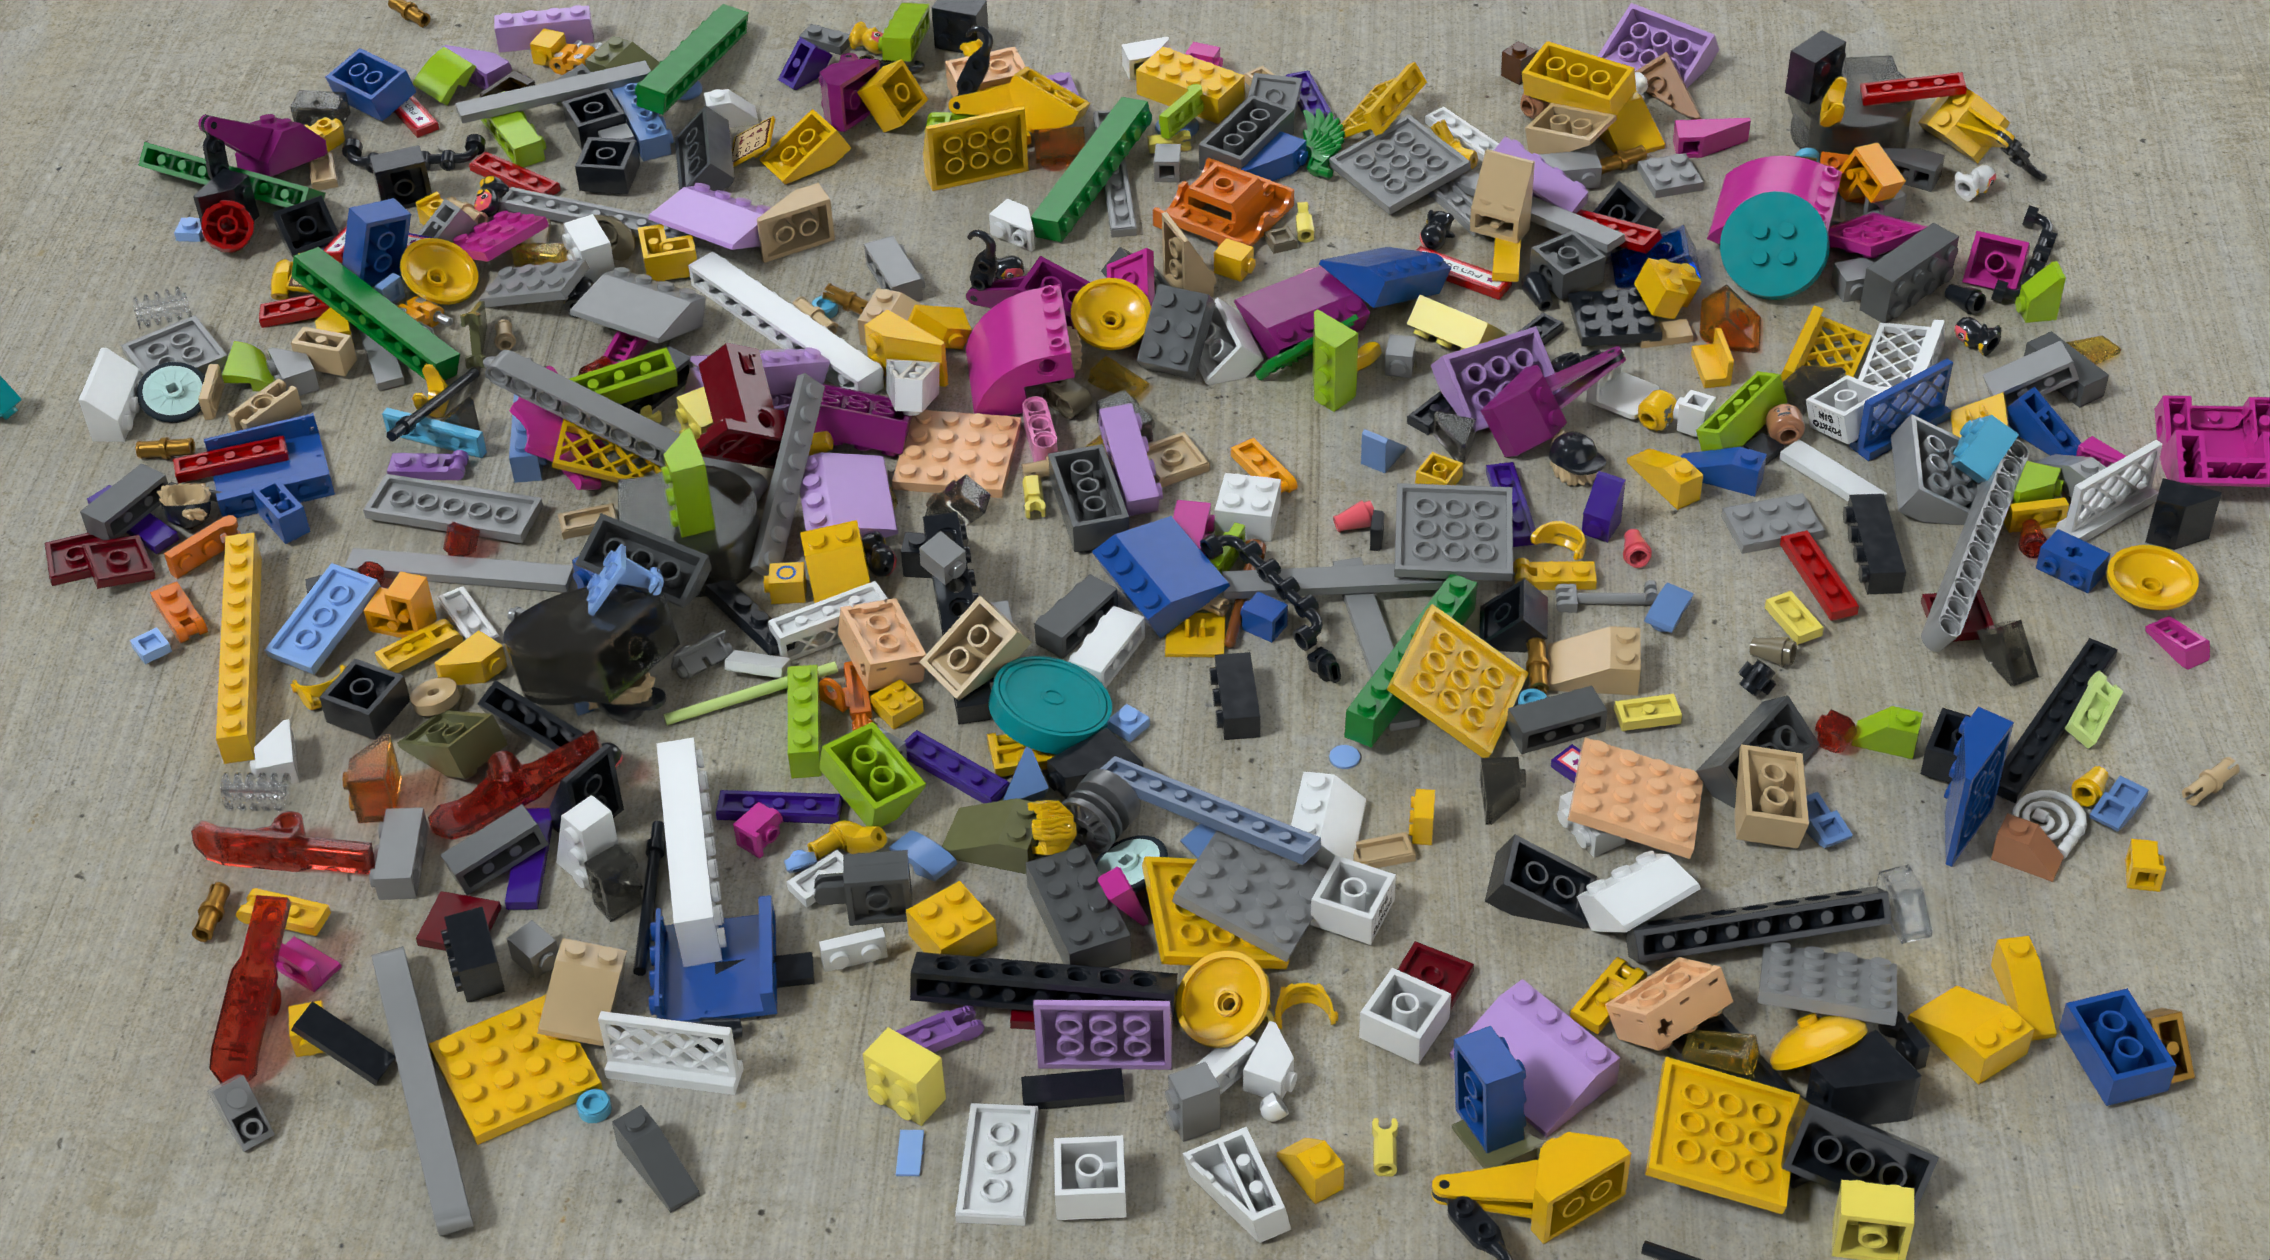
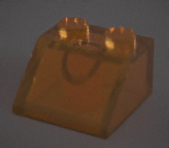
(1058, 145)
(1734, 316)
(373, 780)

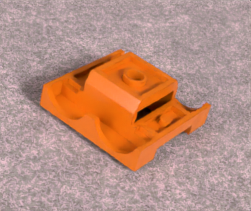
(1251, 199)

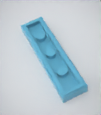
(440, 434)

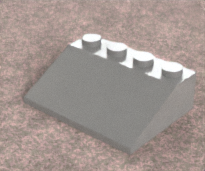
(641, 306)
(1925, 478)

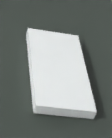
(997, 1164)

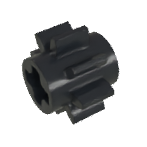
(1757, 678)

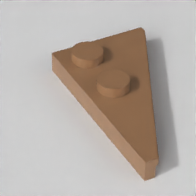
(1668, 87)

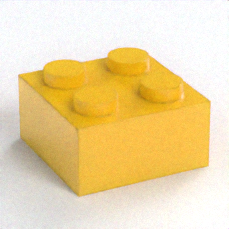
(1439, 471)
(897, 704)
(1422, 816)

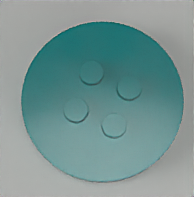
(1774, 245)
(1048, 703)

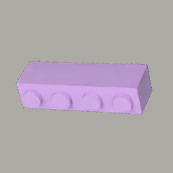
(517, 30)
(1548, 183)
(1129, 458)

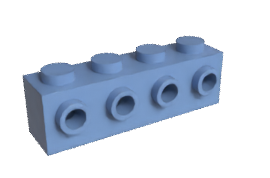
(646, 125)
(524, 465)

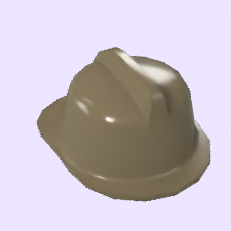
(619, 235)

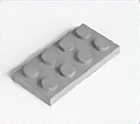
(534, 283)

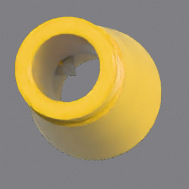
(2090, 786)

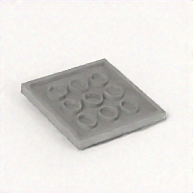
(1399, 164)
(1454, 532)
(1252, 893)
(1828, 983)

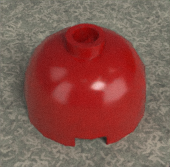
(227, 226)

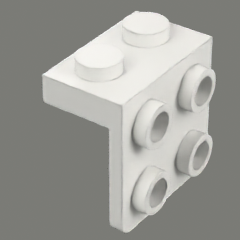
(1620, 392)

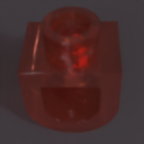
(460, 540)
(1835, 731)

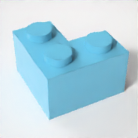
(1982, 447)

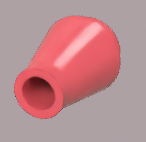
(1355, 517)
(1636, 550)

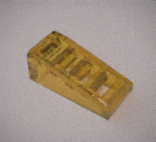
(553, 251)
(2096, 348)
(1107, 371)
(1741, 1053)

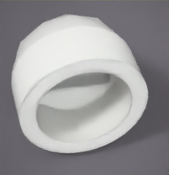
(1273, 1108)

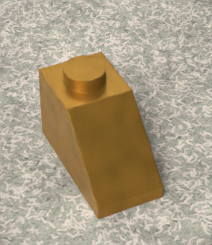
(2171, 1031)

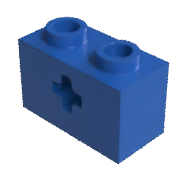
(281, 511)
(2073, 561)

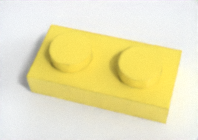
(1794, 617)
(1648, 712)

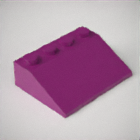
(1285, 311)
(862, 420)

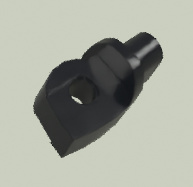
(1324, 664)

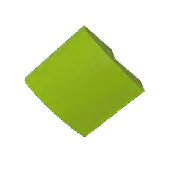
(443, 75)

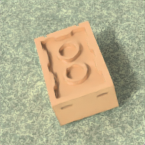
(1003, 66)
(881, 643)
(1669, 1003)

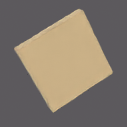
(1176, 459)

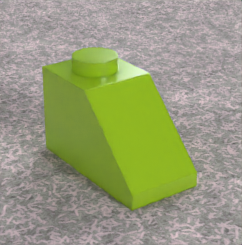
(2042, 294)
(2038, 483)
(1890, 731)

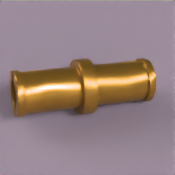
(410, 11)
(1623, 159)
(847, 300)
(165, 448)
(1537, 664)
(211, 912)

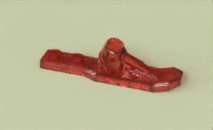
(509, 786)
(281, 847)
(250, 993)

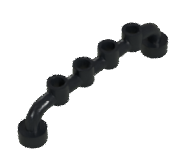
(474, 146)
(2038, 259)
(1268, 571)

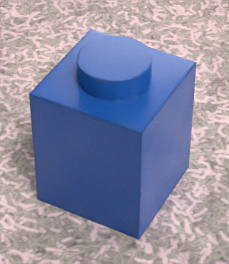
(1264, 616)

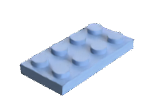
(322, 618)

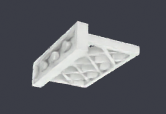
(1927, 348)
(2113, 494)
(667, 1065)

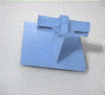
(623, 571)

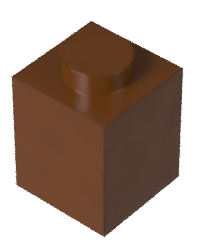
(1515, 61)

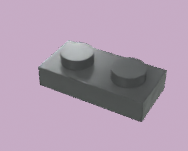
(828, 39)

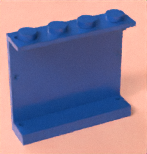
(303, 474)
(696, 991)

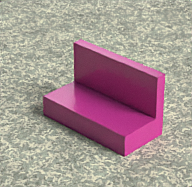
(305, 964)

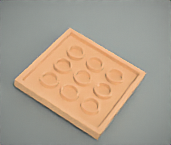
(956, 444)
(1636, 798)

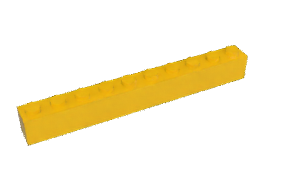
(239, 649)

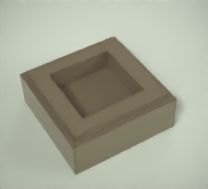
(1280, 240)

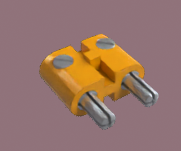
(572, 56)
(426, 313)

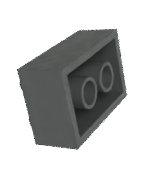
(1176, 331)

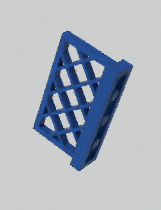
(1931, 409)

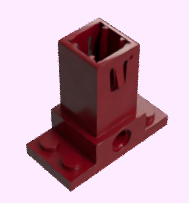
(742, 410)

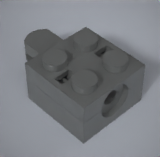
(1569, 263)
(871, 885)

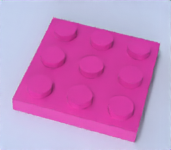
(500, 234)
(1871, 234)

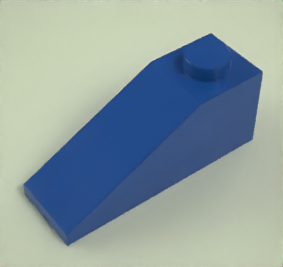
(1279, 157)
(2041, 425)
(1730, 468)

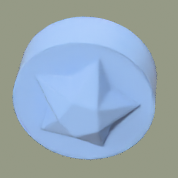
(800, 861)

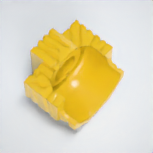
(1052, 828)

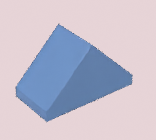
(1379, 451)
(1027, 780)

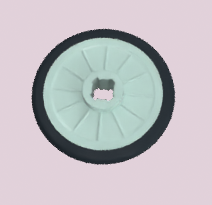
(160, 381)
(1129, 856)

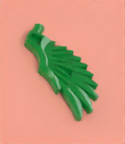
(1322, 141)
(1292, 355)

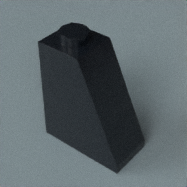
(1072, 765)

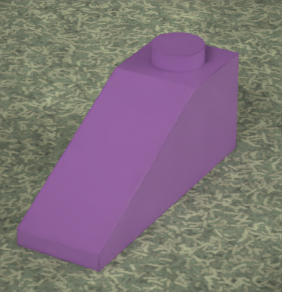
(488, 68)

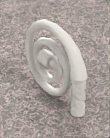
(2078, 828)

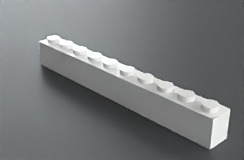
(783, 322)

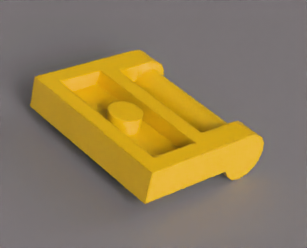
(1007, 753)

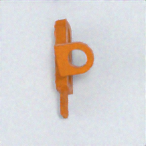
(852, 697)

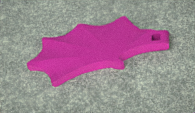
(543, 434)

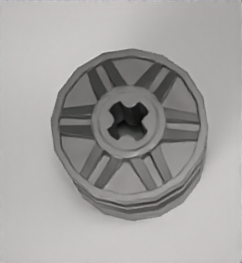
(1102, 809)

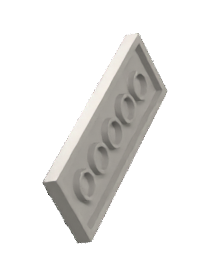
(439, 504)

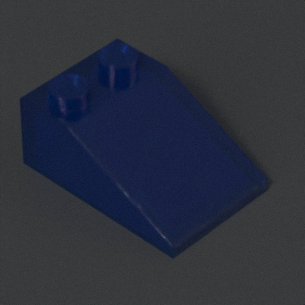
(1674, 246)

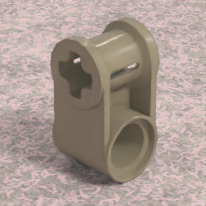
(1067, 397)

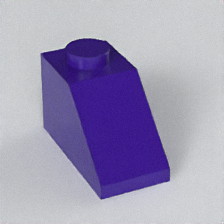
(804, 64)
(1604, 507)

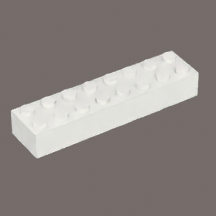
(690, 852)

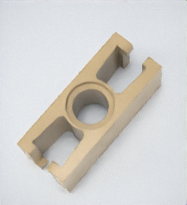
(266, 407)

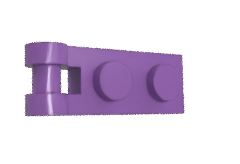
(429, 465)

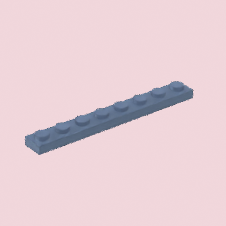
(1217, 812)

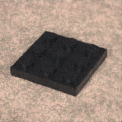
(1613, 317)

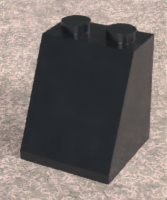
(1866, 1082)

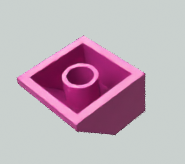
(1994, 259)

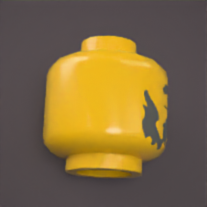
(1657, 410)

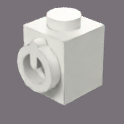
(1693, 411)

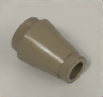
(1776, 650)

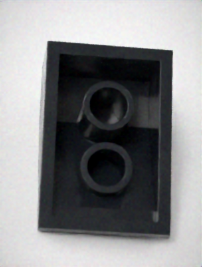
(593, 777)
(1537, 884)

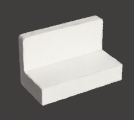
(1229, 1062)

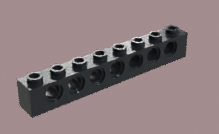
(952, 605)
(1758, 924)
(1019, 982)

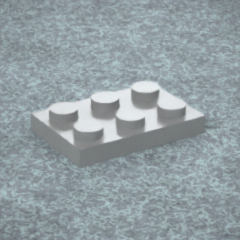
(1763, 522)

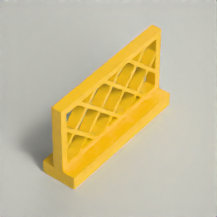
(1385, 102)
(1809, 339)
(582, 466)

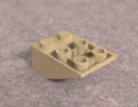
(1503, 197)

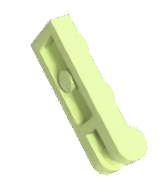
(2094, 710)

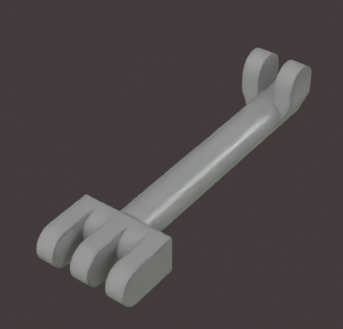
(1568, 597)

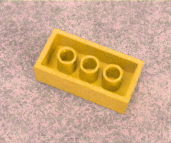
(1169, 74)
(1578, 79)

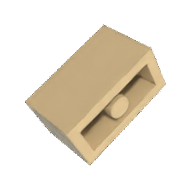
(326, 350)

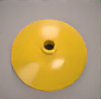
(439, 271)
(1114, 302)
(2152, 577)
(1209, 991)
(1815, 1040)

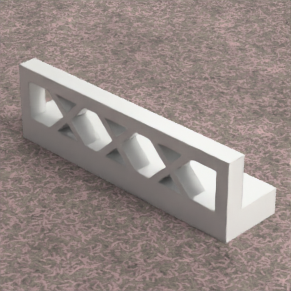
(818, 617)

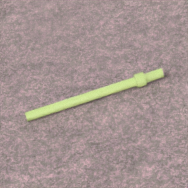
(739, 697)

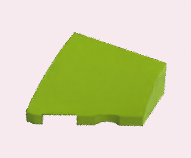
(247, 365)

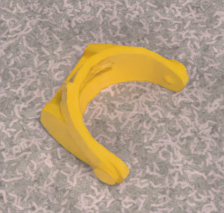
(1832, 105)
(435, 385)
(1553, 533)
(310, 694)
(1304, 993)

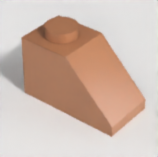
(2026, 848)

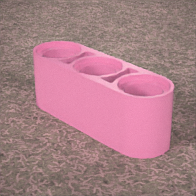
(1039, 428)

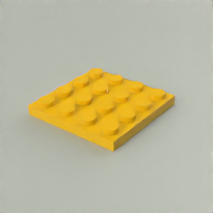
(1457, 681)
(1181, 934)
(509, 1073)
(1721, 1135)

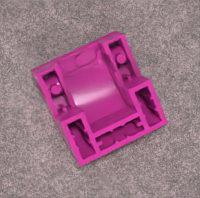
(1788, 174)
(1018, 347)
(2214, 442)

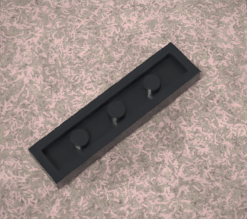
(744, 614)

